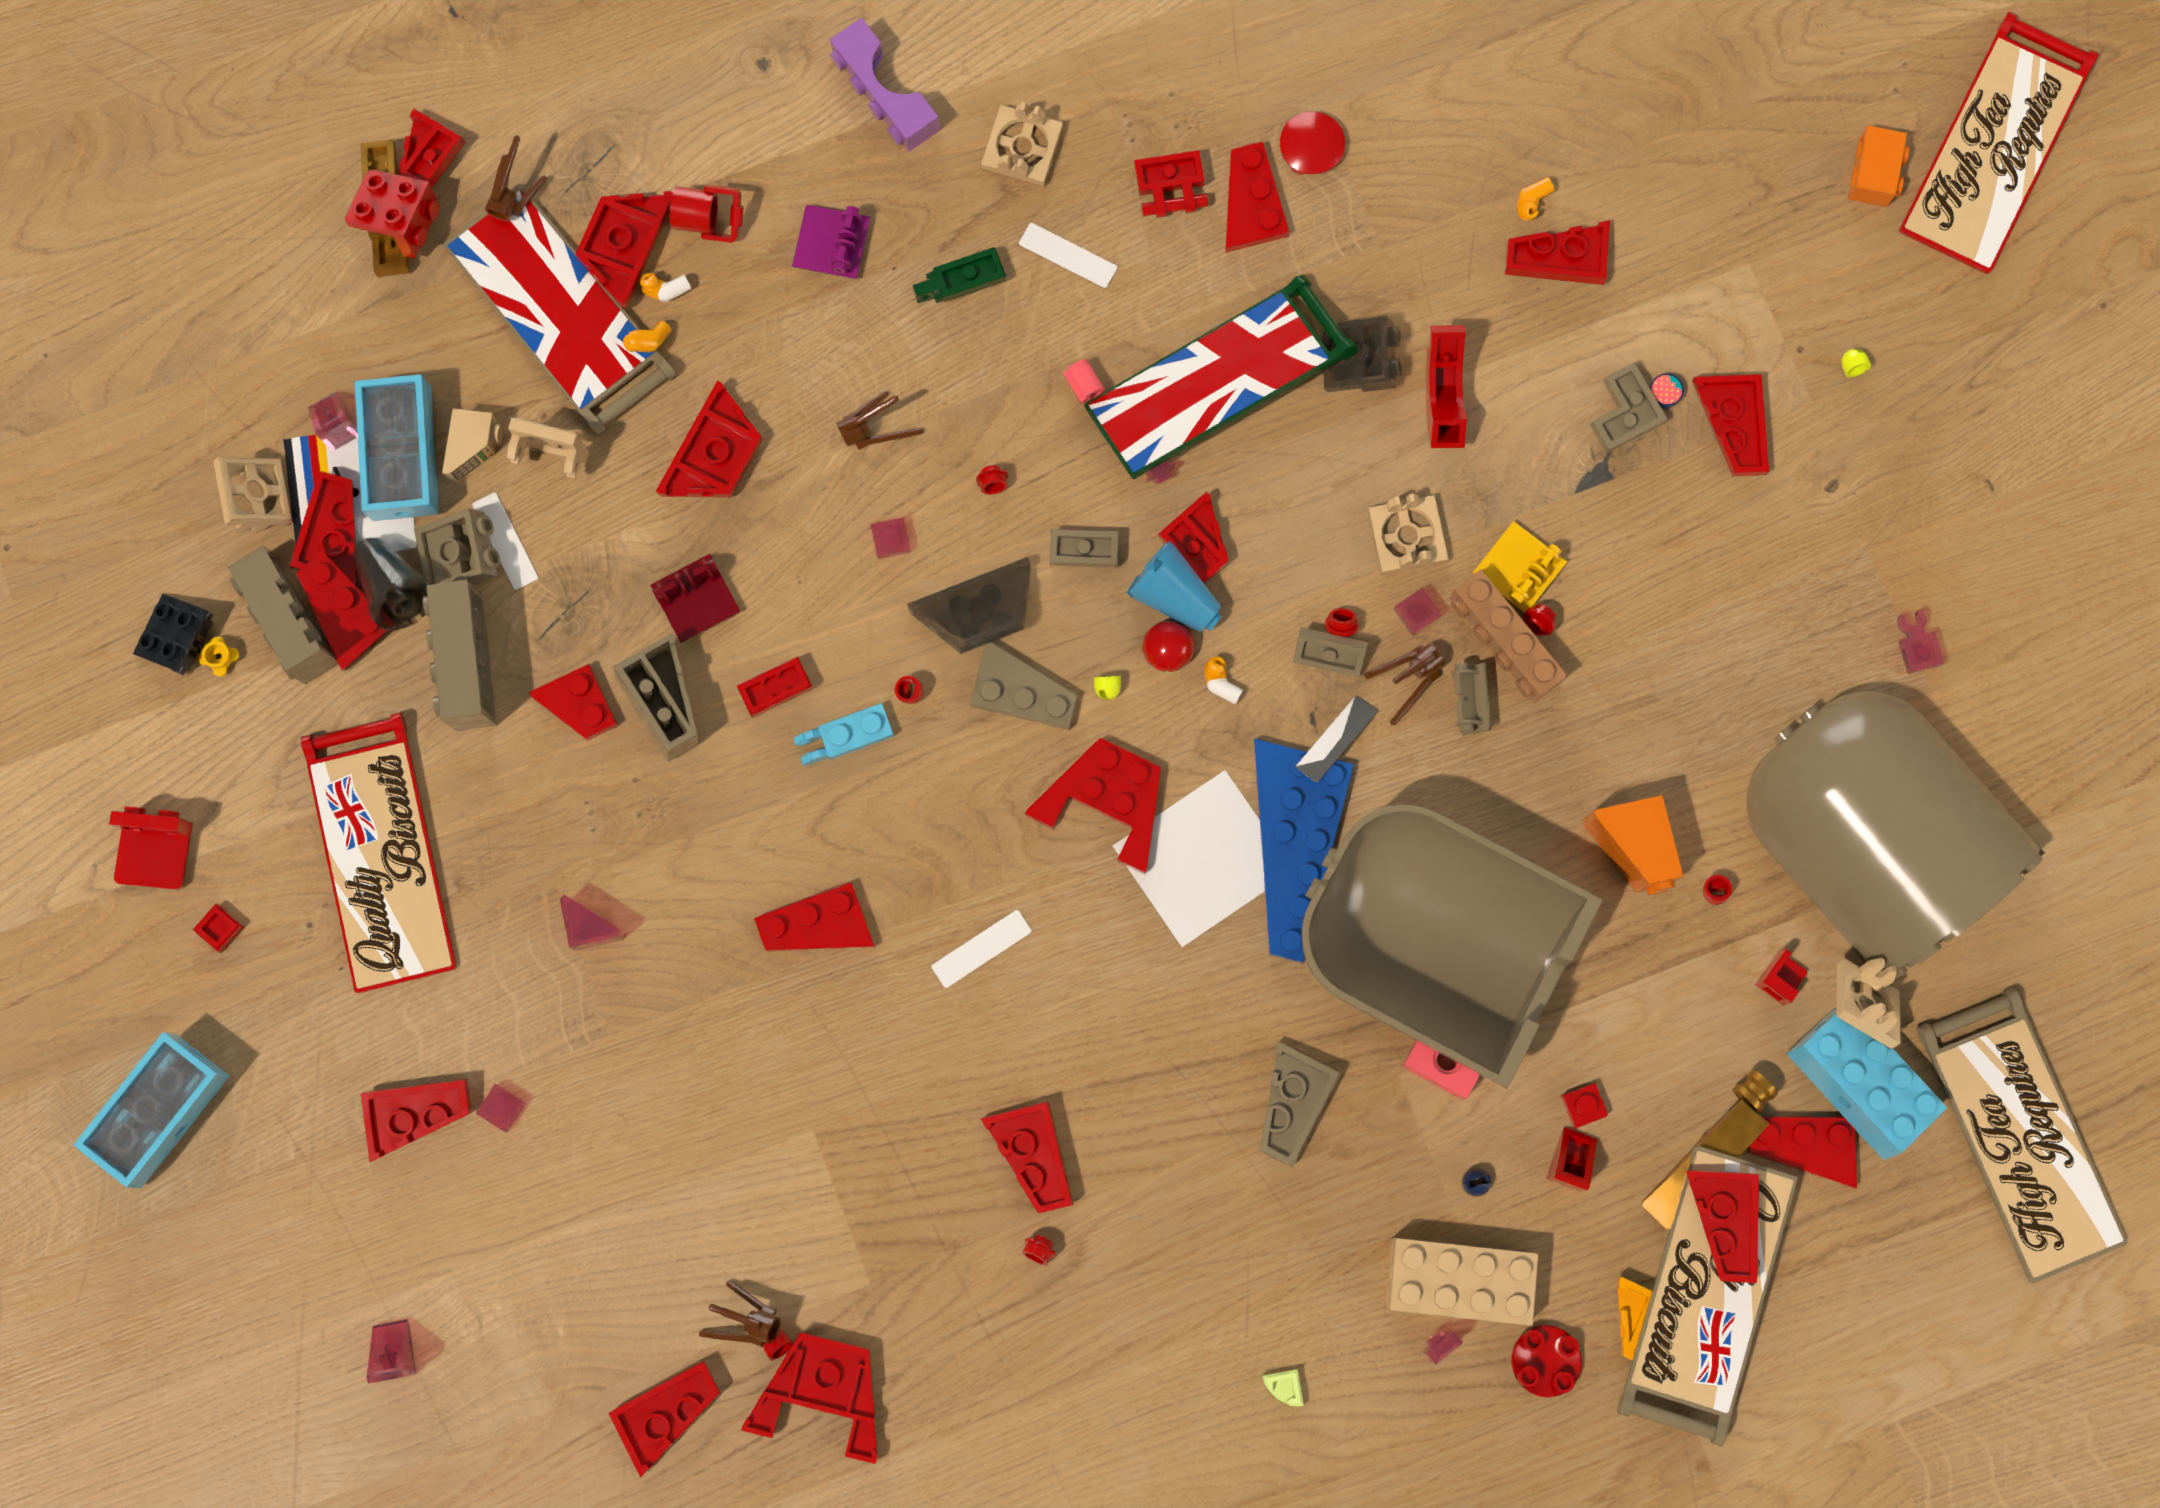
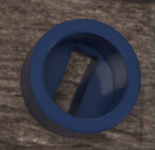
(1477, 1190)

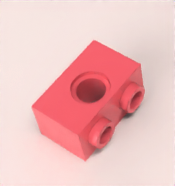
(1423, 1062)

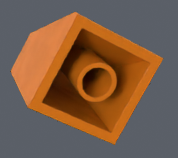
(1638, 843)

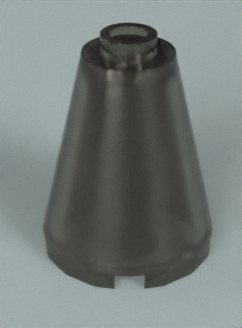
(389, 584)

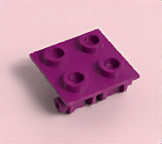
(831, 241)

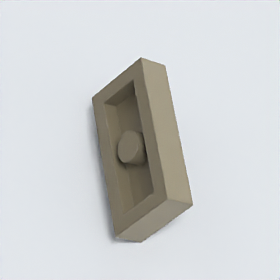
(1084, 548)
(1330, 652)

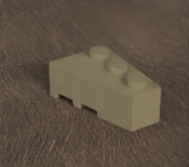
(659, 696)

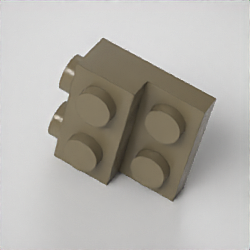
(458, 548)

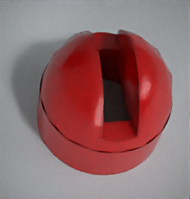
(903, 690)
(1717, 883)
(778, 1347)

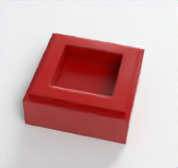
(218, 928)

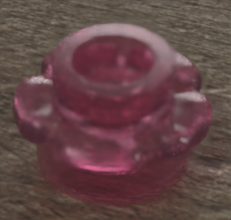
(1160, 472)

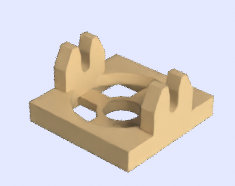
(1018, 167)
(548, 441)
(247, 468)
(1428, 508)
(1877, 1020)

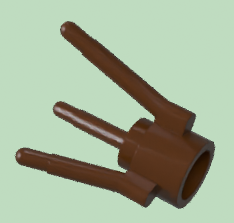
(502, 200)
(854, 426)
(1422, 663)
(760, 1325)

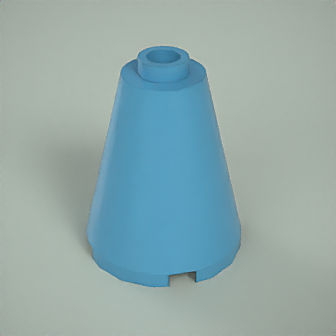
(1175, 590)

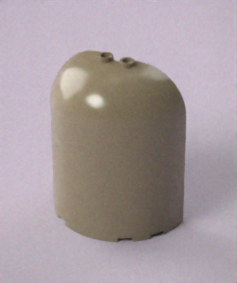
(1886, 827)
(1443, 935)

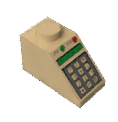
(470, 442)

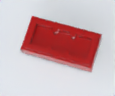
(774, 687)

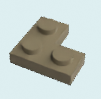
(1636, 411)

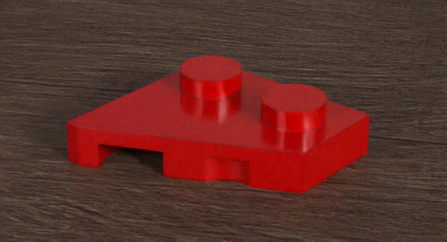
(1198, 538)
(577, 702)

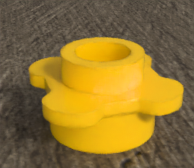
(214, 647)

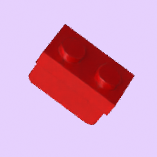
(394, 208)
(151, 848)

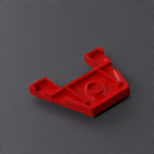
(1113, 785)
(825, 1378)

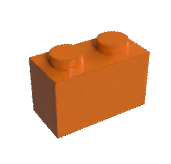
(1878, 166)

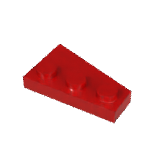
(1253, 200)
(1563, 256)
(1737, 419)
(329, 525)
(339, 609)
(818, 922)
(410, 1112)
(1812, 1145)
(1033, 1151)
(1730, 1220)
(663, 1414)

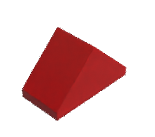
(1573, 1160)

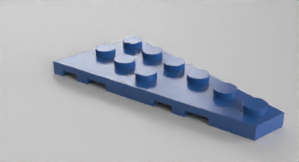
(1296, 834)

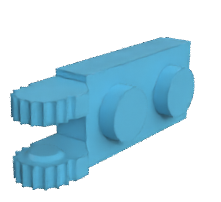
(847, 734)

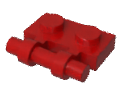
(1169, 174)

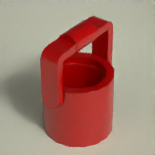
(698, 210)

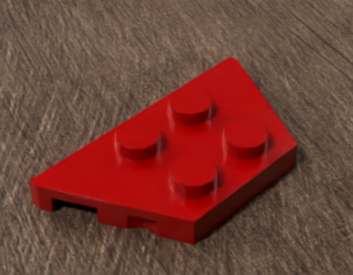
(622, 240)
(713, 451)

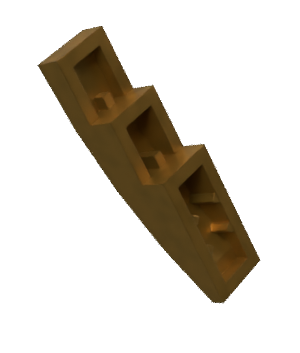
(386, 253)
(1729, 1136)

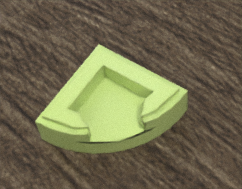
(1285, 1387)

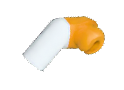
(662, 290)
(1217, 680)

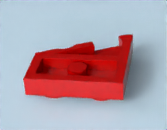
(428, 149)

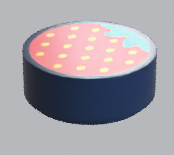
(1667, 390)

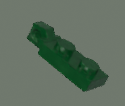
(961, 277)

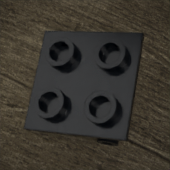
(172, 634)

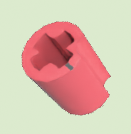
(1083, 381)

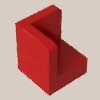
(1782, 978)

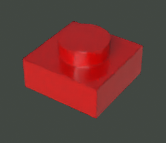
(1584, 1105)

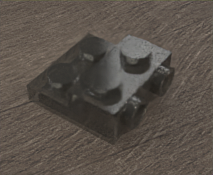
(1374, 362)

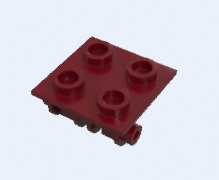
(695, 598)

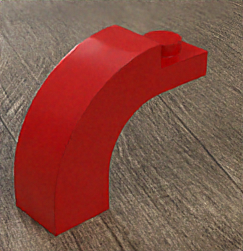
(1445, 387)

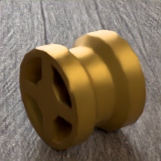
(1755, 1090)

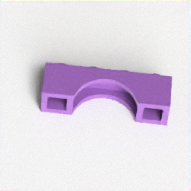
(908, 115)

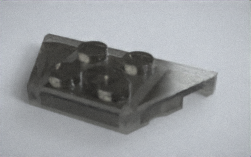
(978, 608)

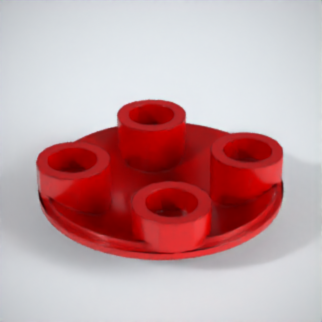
(1312, 143)
(1546, 1361)

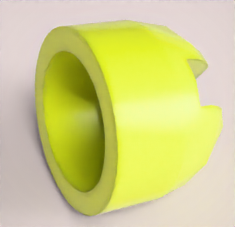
(1855, 363)
(1107, 687)

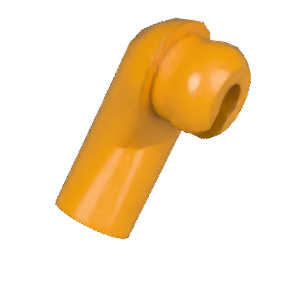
(1529, 198)
(647, 340)

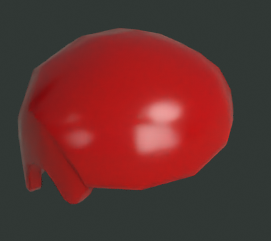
(1168, 646)

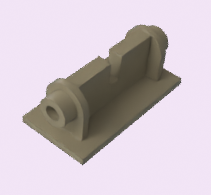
(1473, 701)

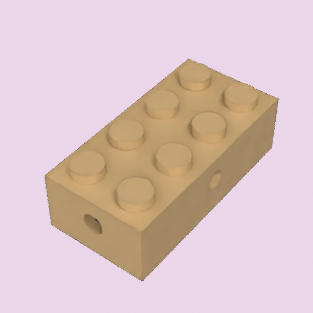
(1462, 1281)

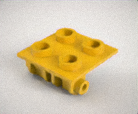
(1521, 566)

